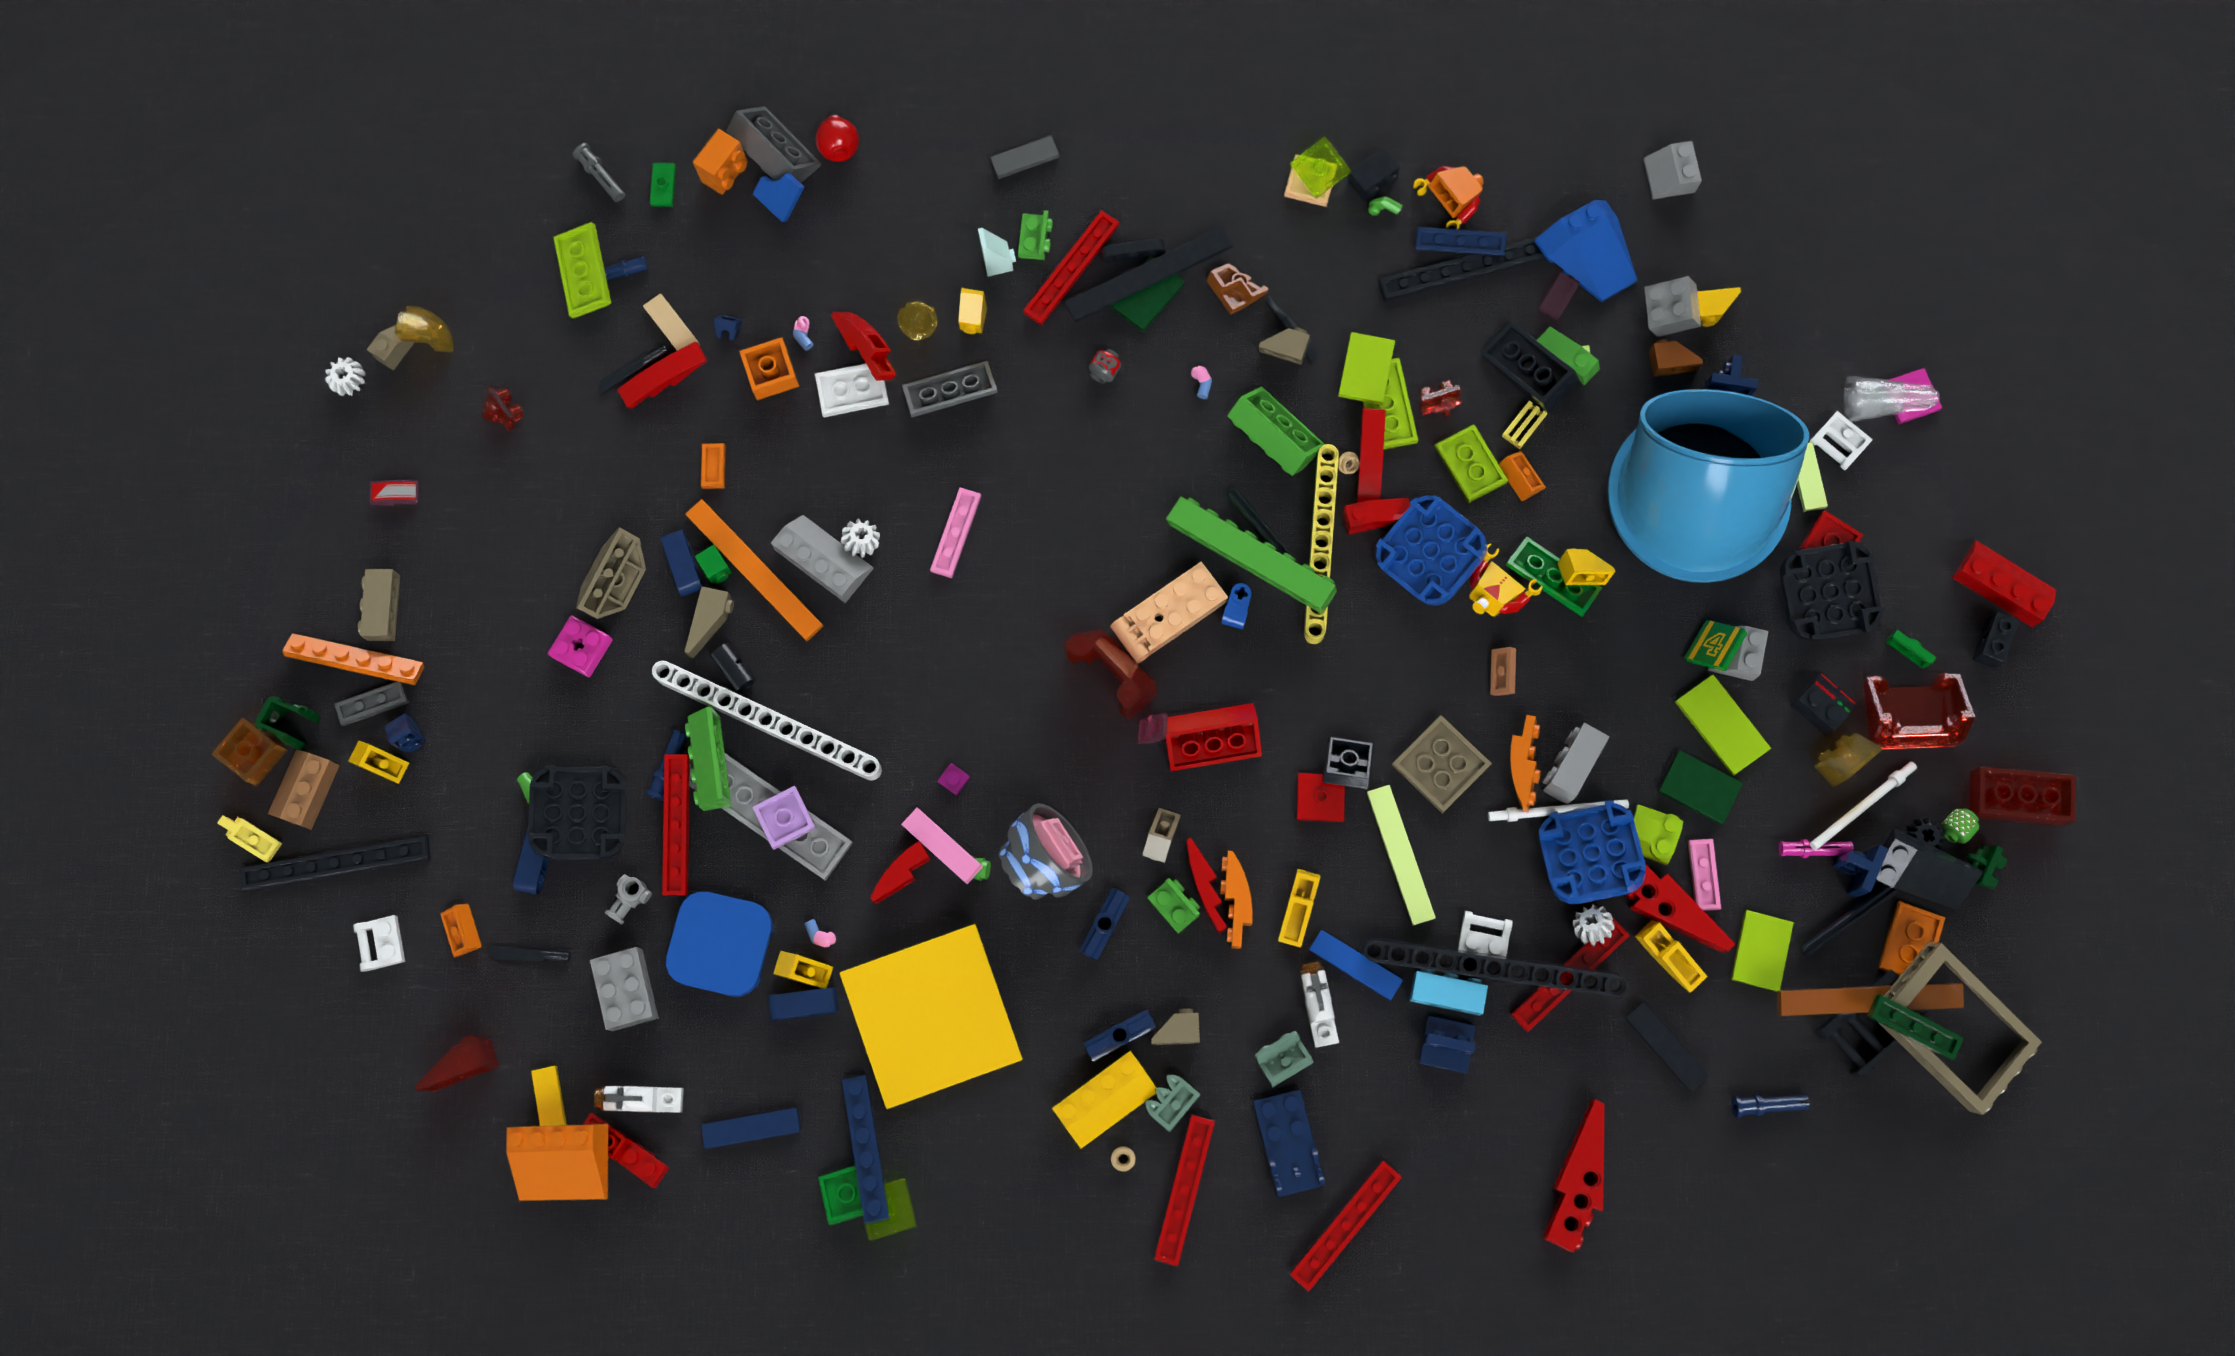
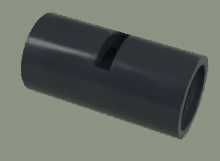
(733, 668)

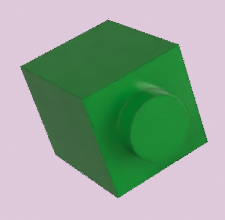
(713, 565)

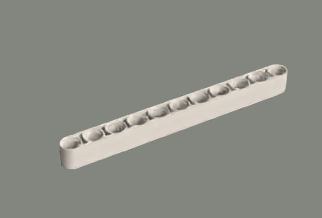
(756, 715)

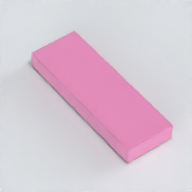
(1704, 874)

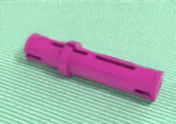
(1804, 849)

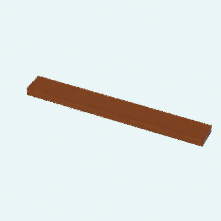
(1861, 998)

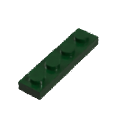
(1915, 1027)

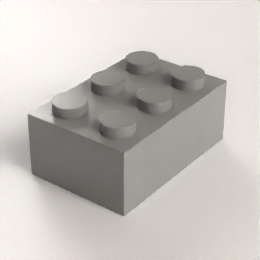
(1574, 763)
(624, 989)

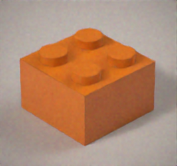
(720, 162)
(769, 368)

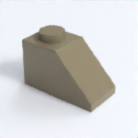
(1287, 345)
(389, 348)
(1161, 835)
(1179, 1029)

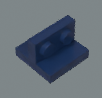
(1730, 379)
(1862, 867)
(1447, 1044)

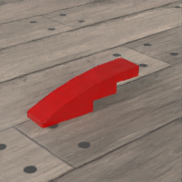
(662, 374)
(1371, 454)
(1202, 877)

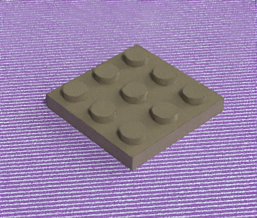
(1441, 764)

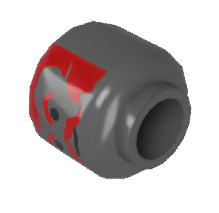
(1104, 366)

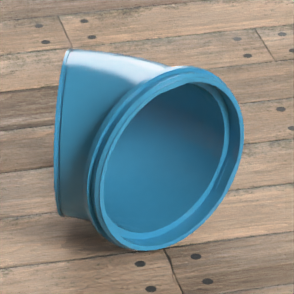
(1701, 511)

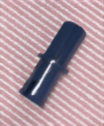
(626, 268)

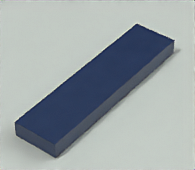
(1461, 241)
(751, 1128)

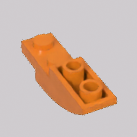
(1522, 768)
(1237, 890)

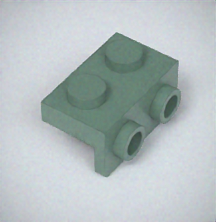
(1283, 1058)

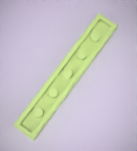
(1401, 855)

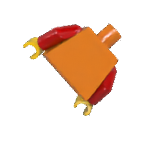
(1455, 190)

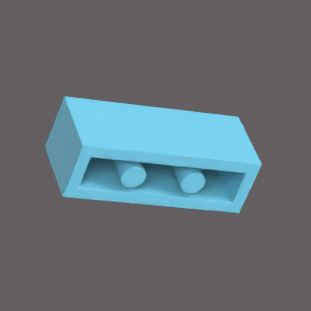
(1448, 992)

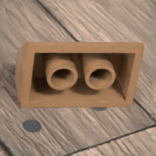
(303, 789)

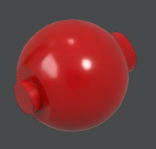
(837, 139)

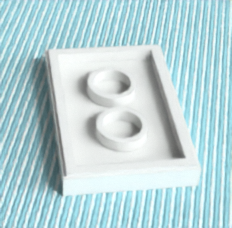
(849, 390)

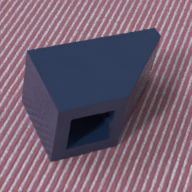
(404, 734)

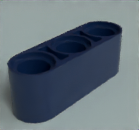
(682, 562)
(530, 870)
(803, 1004)

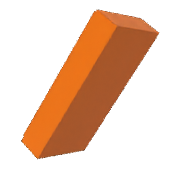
(713, 466)

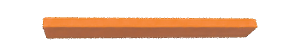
(754, 570)

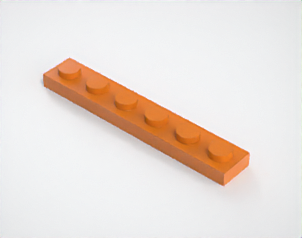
(353, 659)

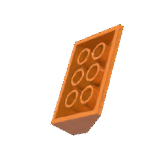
(559, 1161)

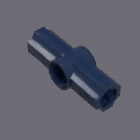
(1097, 938)
(1134, 1028)

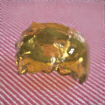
(917, 320)

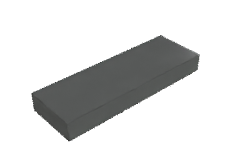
(1024, 157)
(371, 703)

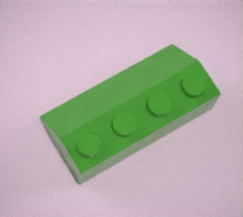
(1275, 430)
(708, 759)

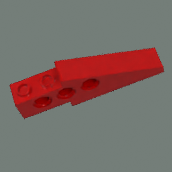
(1683, 911)
(1583, 1156)

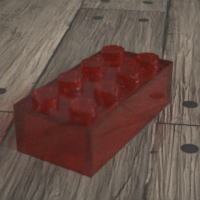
(2023, 796)

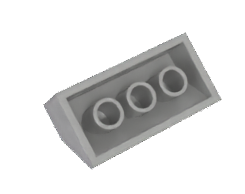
(821, 557)

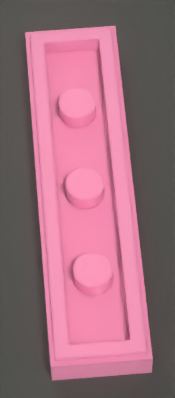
(955, 532)
(942, 845)

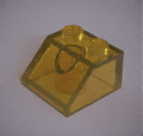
(1846, 758)

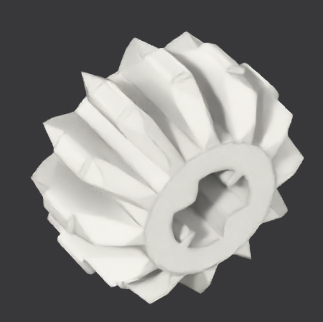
(342, 384)
(867, 533)
(1593, 925)

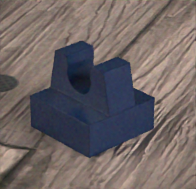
(727, 323)

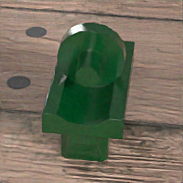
(1987, 860)

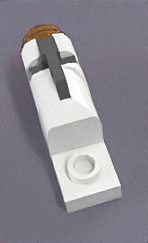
(1319, 1005)
(639, 1099)

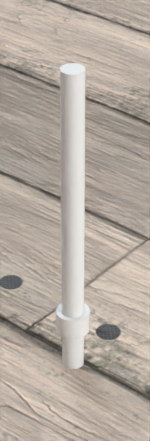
(1894, 780)
(1513, 814)

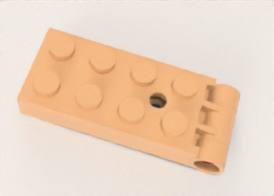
(1178, 604)

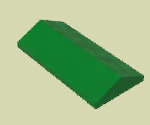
(1537, 563)

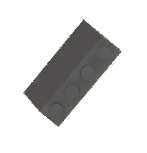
(771, 144)

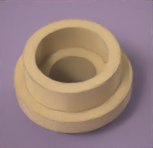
(1353, 464)
(1115, 1158)

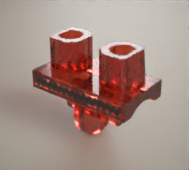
(1441, 400)
(497, 409)

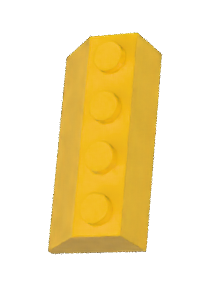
(1105, 1099)

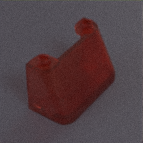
(1137, 685)
(1918, 715)

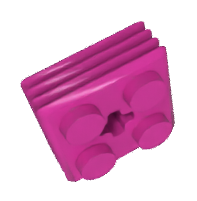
(579, 659)

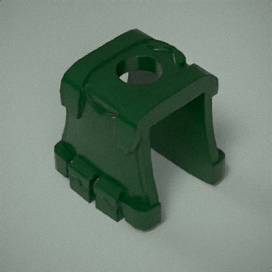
(281, 708)

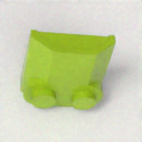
(1657, 833)

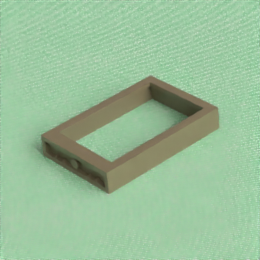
(1908, 987)

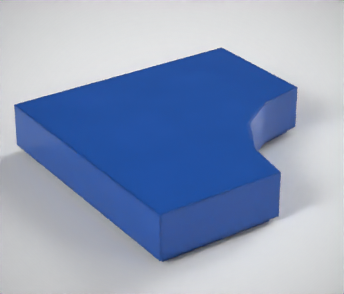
(779, 195)

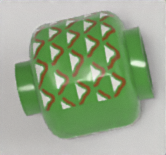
(1960, 825)

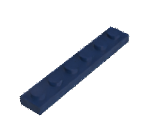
(865, 1149)

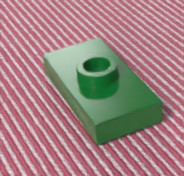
(663, 184)
(1911, 649)

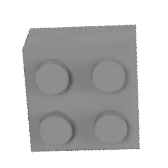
(1672, 306)

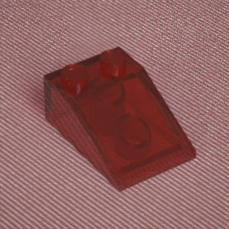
(460, 1063)

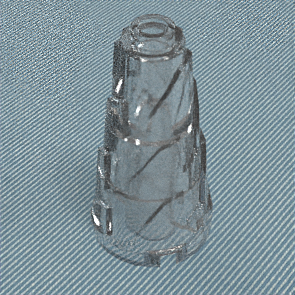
(1879, 397)

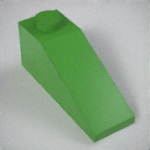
(1571, 353)

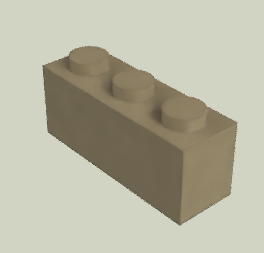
(379, 605)

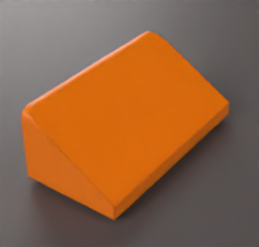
(1521, 475)
(460, 929)

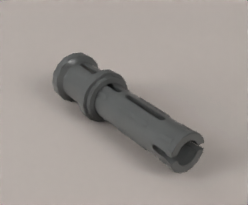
(593, 166)

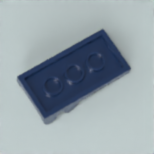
(1289, 1143)

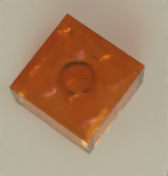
(249, 752)

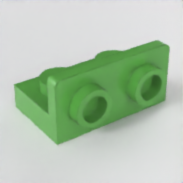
(1033, 236)
(1174, 905)

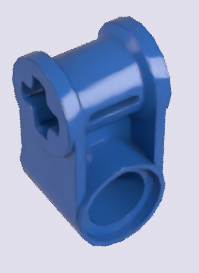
(1236, 610)

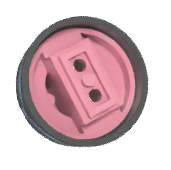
(1045, 854)

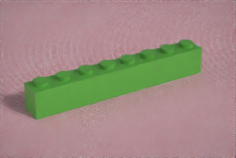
(1251, 554)

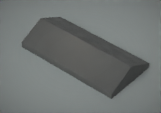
(949, 389)

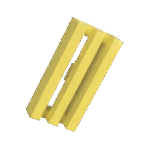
(1535, 411)

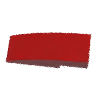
(899, 872)

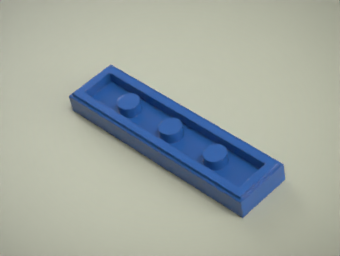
(1356, 965)

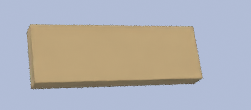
(669, 322)

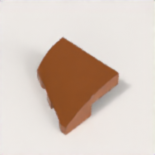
(1234, 288)

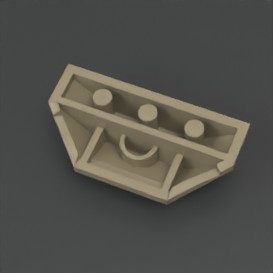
(612, 576)

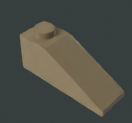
(709, 616)

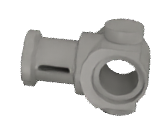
(625, 899)

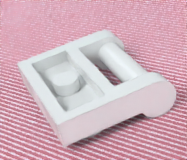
(1844, 434)
(1482, 942)
(387, 943)

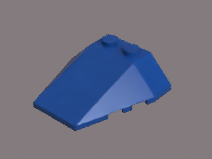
(1590, 249)

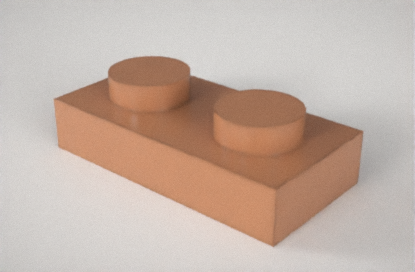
(1503, 671)

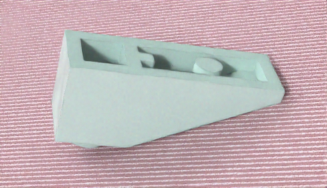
(996, 254)

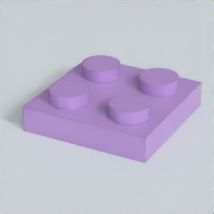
(784, 817)

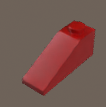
(1374, 514)

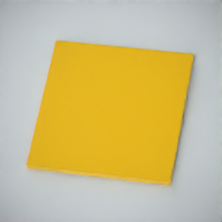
(931, 1016)

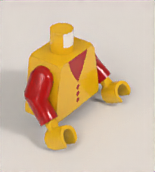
(1496, 590)

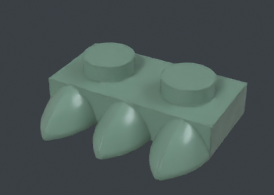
(1173, 1103)

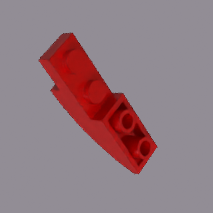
(863, 337)
(631, 1154)

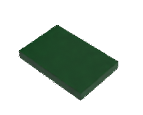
(1147, 305)
(1700, 787)

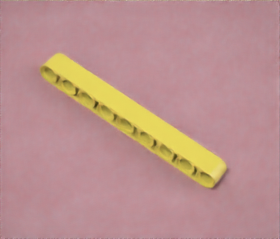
(1320, 532)

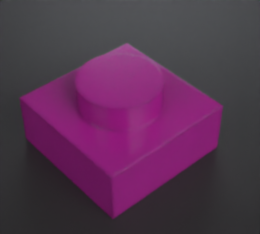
(953, 779)

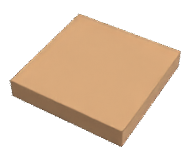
(1298, 190)

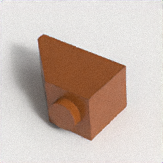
(1672, 358)

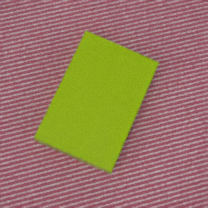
(1366, 368)
(1471, 463)
(1762, 950)

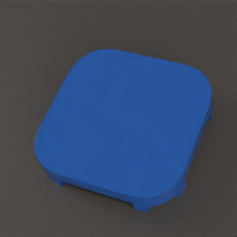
(1431, 550)
(1592, 853)
(719, 944)

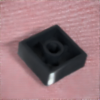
(1355, 774)

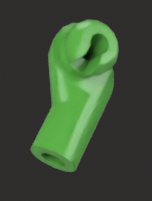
(1384, 203)

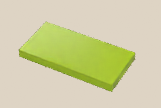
(582, 270)
(1399, 420)
(1723, 725)

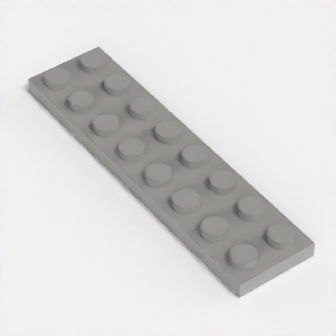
(816, 850)

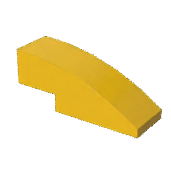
(1299, 908)
(1671, 955)

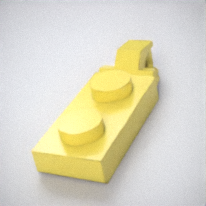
(250, 838)

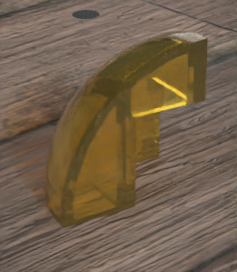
(423, 327)

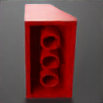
(2005, 584)
(1212, 737)

